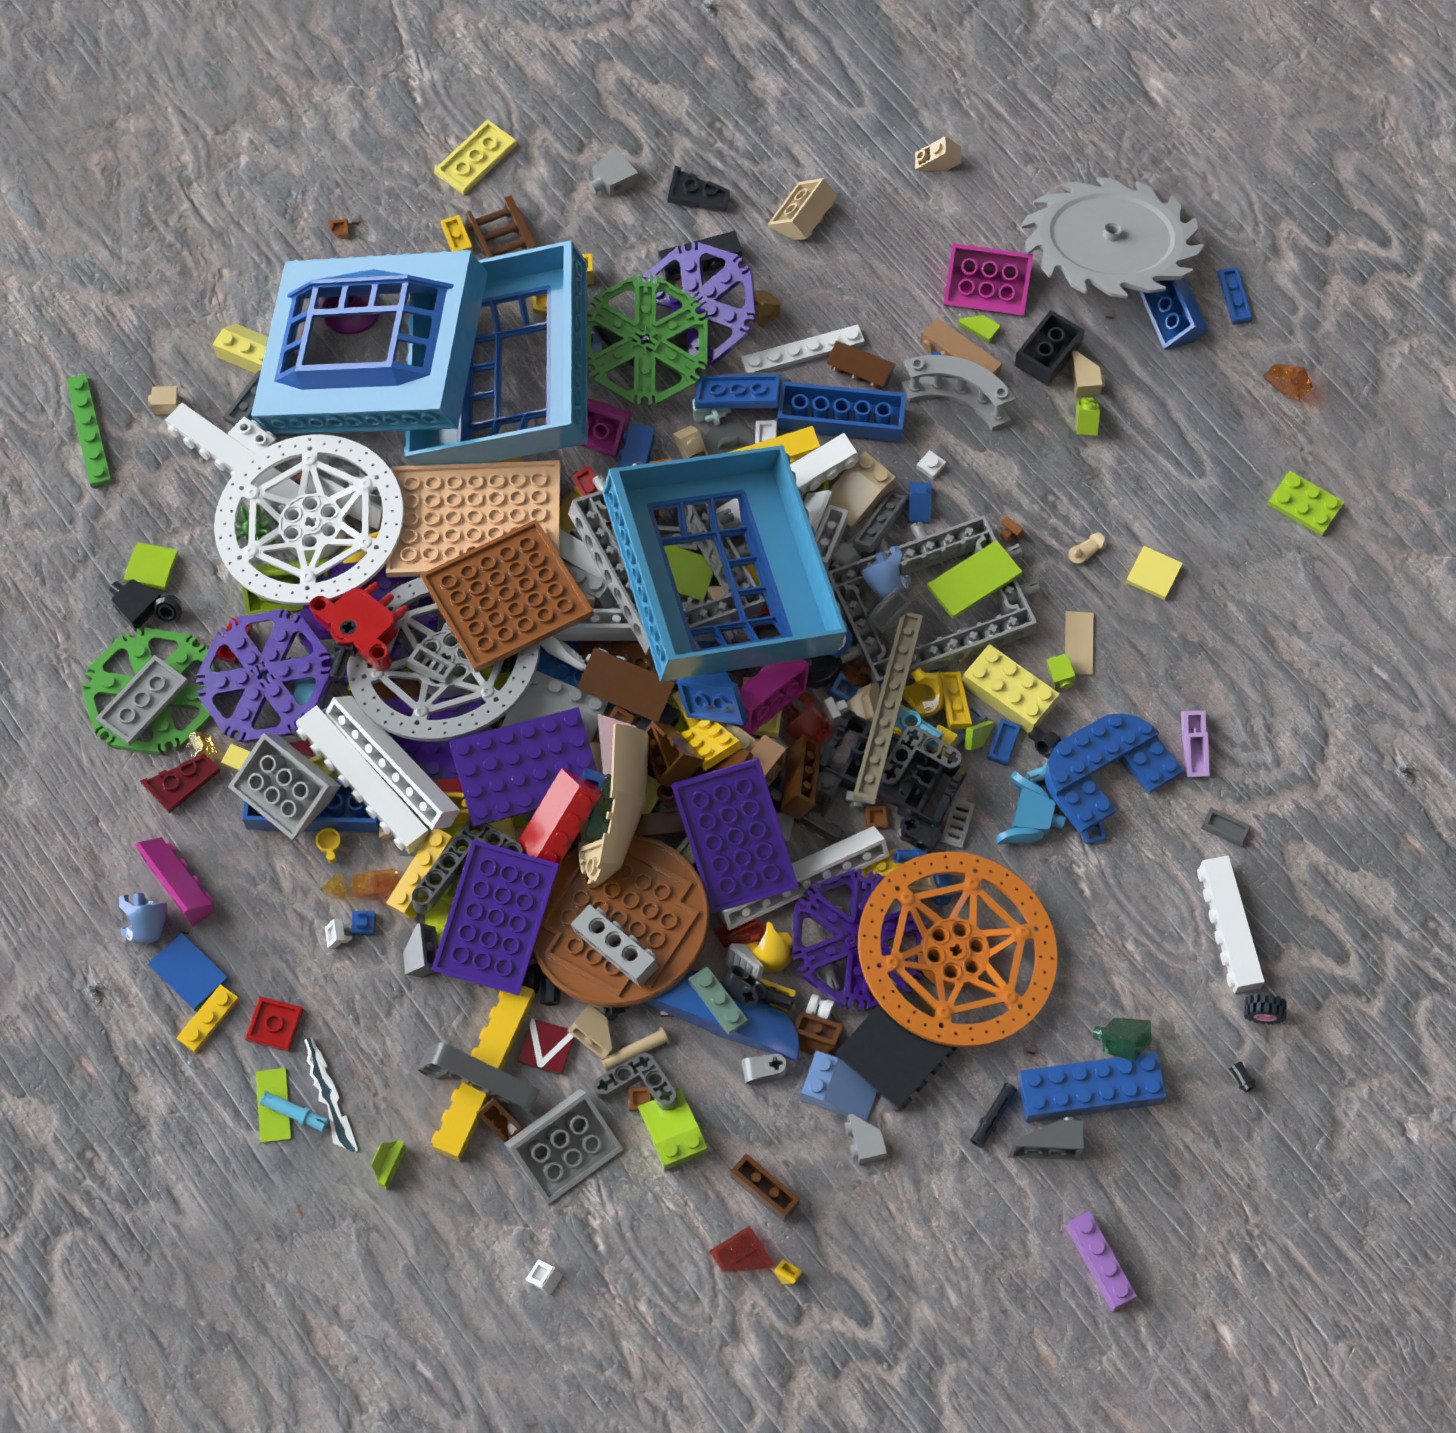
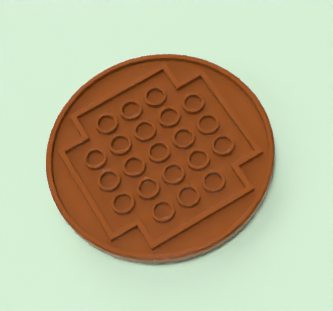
(651, 898)

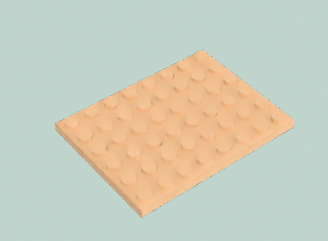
(468, 505)

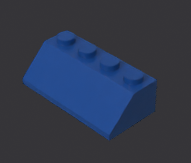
(1175, 314)

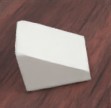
(544, 1277)

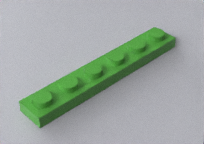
(88, 431)

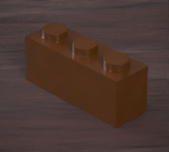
(861, 364)
(765, 1188)

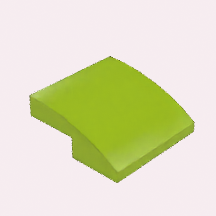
(151, 565)

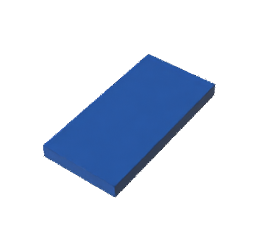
(738, 391)

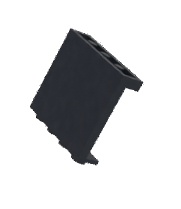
(892, 1056)

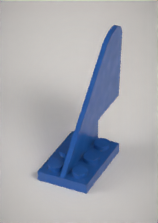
(712, 697)

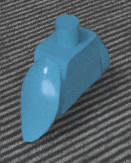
(1032, 814)

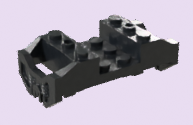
(916, 784)

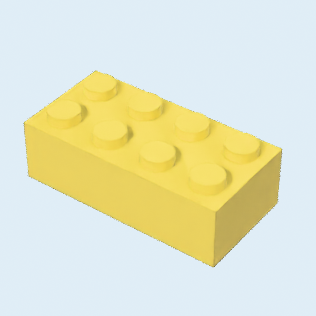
(1010, 689)

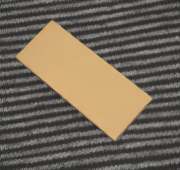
(1079, 641)

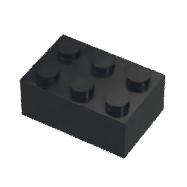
(1049, 347)

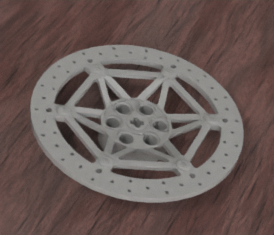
(442, 645)

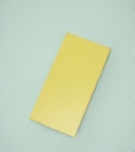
(475, 157)

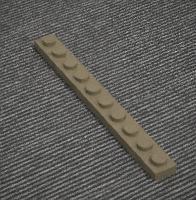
(887, 708)

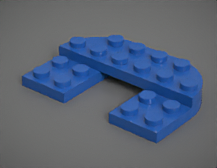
(1093, 749)

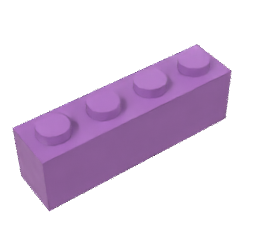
(1101, 1261)

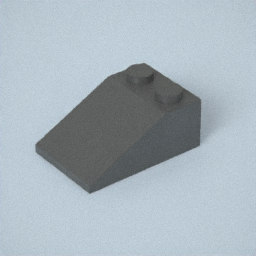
(1055, 1141)

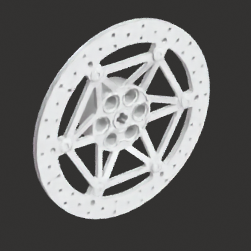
(311, 525)

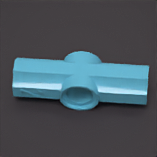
(906, 716)

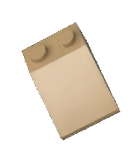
(862, 488)

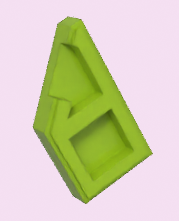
(980, 326)
(978, 734)

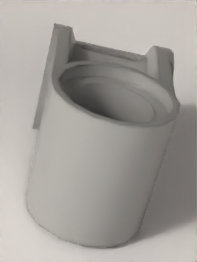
(761, 1068)

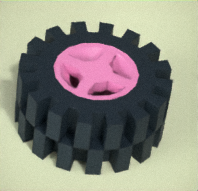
(1265, 1008)

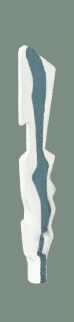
(340, 1127)

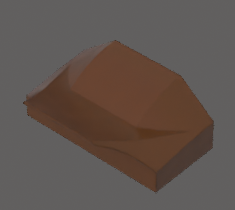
(817, 1033)

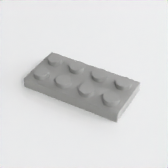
(142, 700)

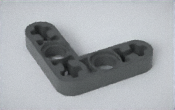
(920, 746)
(644, 1074)

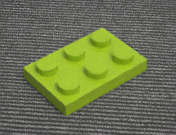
(1305, 503)

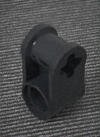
(920, 835)
(742, 986)

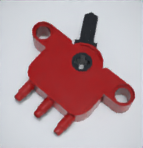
(359, 627)

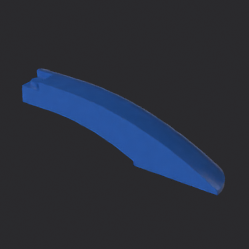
(766, 1025)

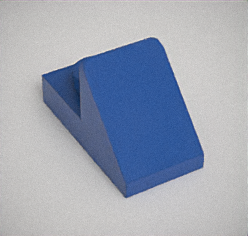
(919, 502)

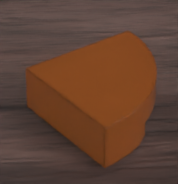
(340, 228)

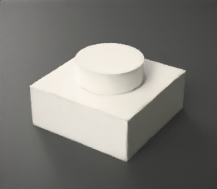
(931, 465)

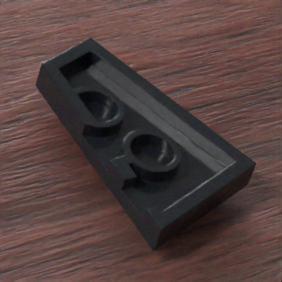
(692, 191)

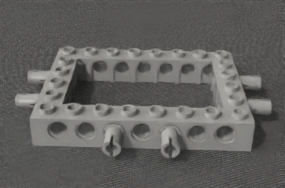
(590, 519)
(919, 554)

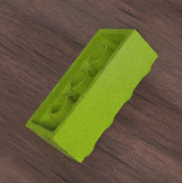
(256, 604)

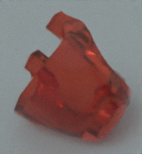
(808, 722)

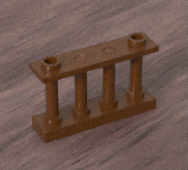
(517, 226)

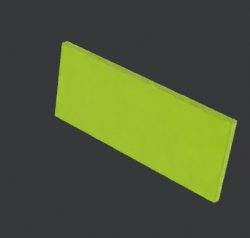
(272, 1124)

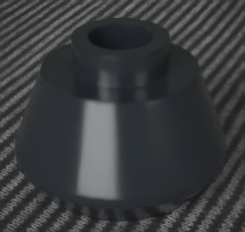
(168, 608)

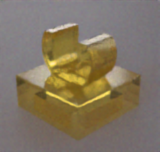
(201, 744)
(334, 886)

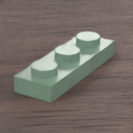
(718, 1000)

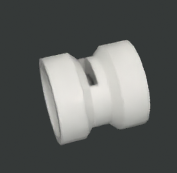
(825, 1007)

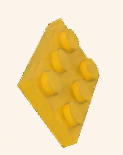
(711, 742)

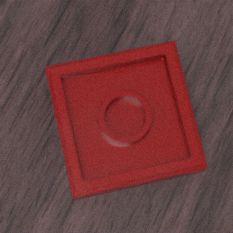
(274, 1024)

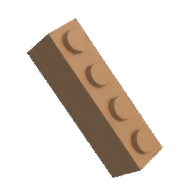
(947, 341)

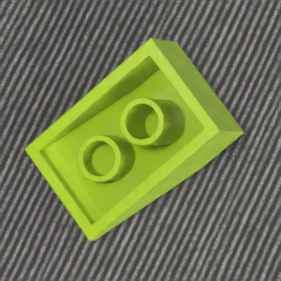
(673, 1132)

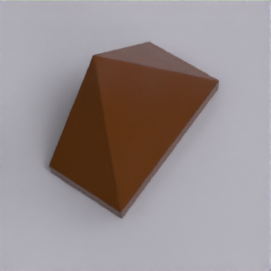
(500, 1119)

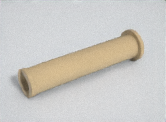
(630, 1051)

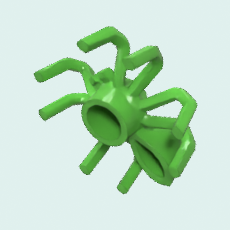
(245, 526)

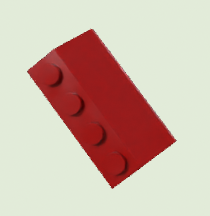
(559, 817)

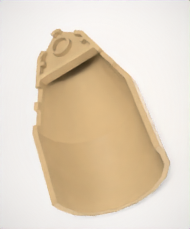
(629, 792)

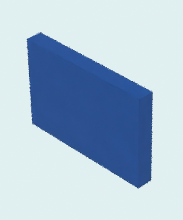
(188, 971)

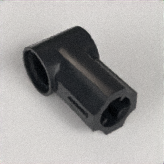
(550, 993)

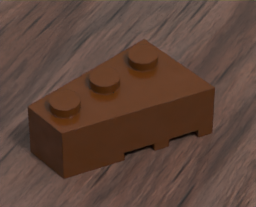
(671, 754)

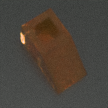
(1289, 380)
(375, 882)

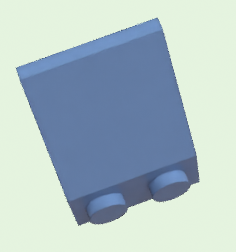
(837, 1087)

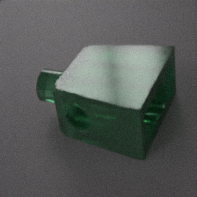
(1124, 1037)

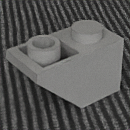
(867, 1140)

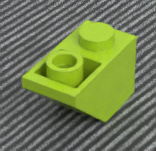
(1087, 416)

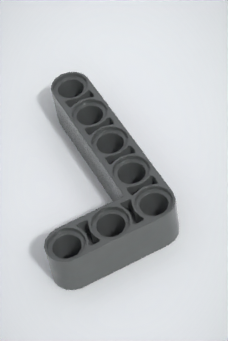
(458, 858)
(447, 1060)

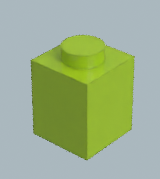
(1061, 672)

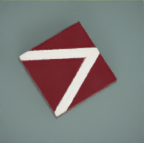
(546, 1047)

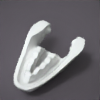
(563, 652)

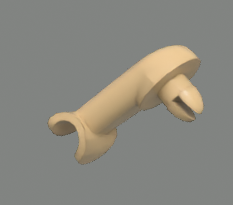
(1083, 551)

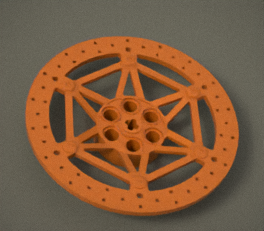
(1016, 891)

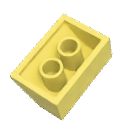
(241, 347)

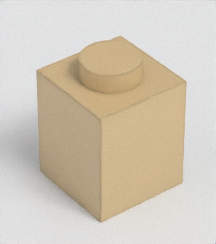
(164, 399)

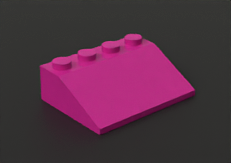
(988, 279)

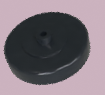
(822, 670)

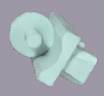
(709, 414)

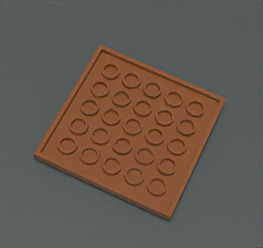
(506, 595)

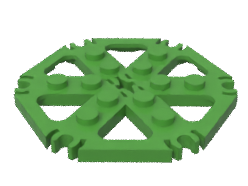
(658, 334)
(140, 653)

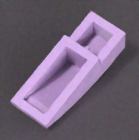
(1195, 743)

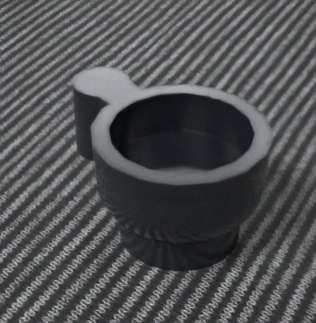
(1044, 742)
(533, 978)

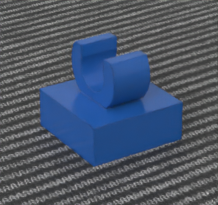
(363, 922)

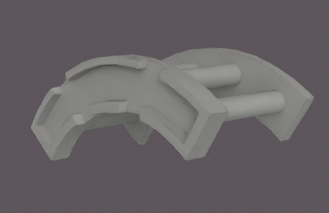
(984, 393)

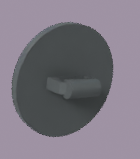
(727, 438)

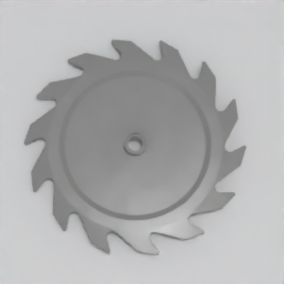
(1111, 237)

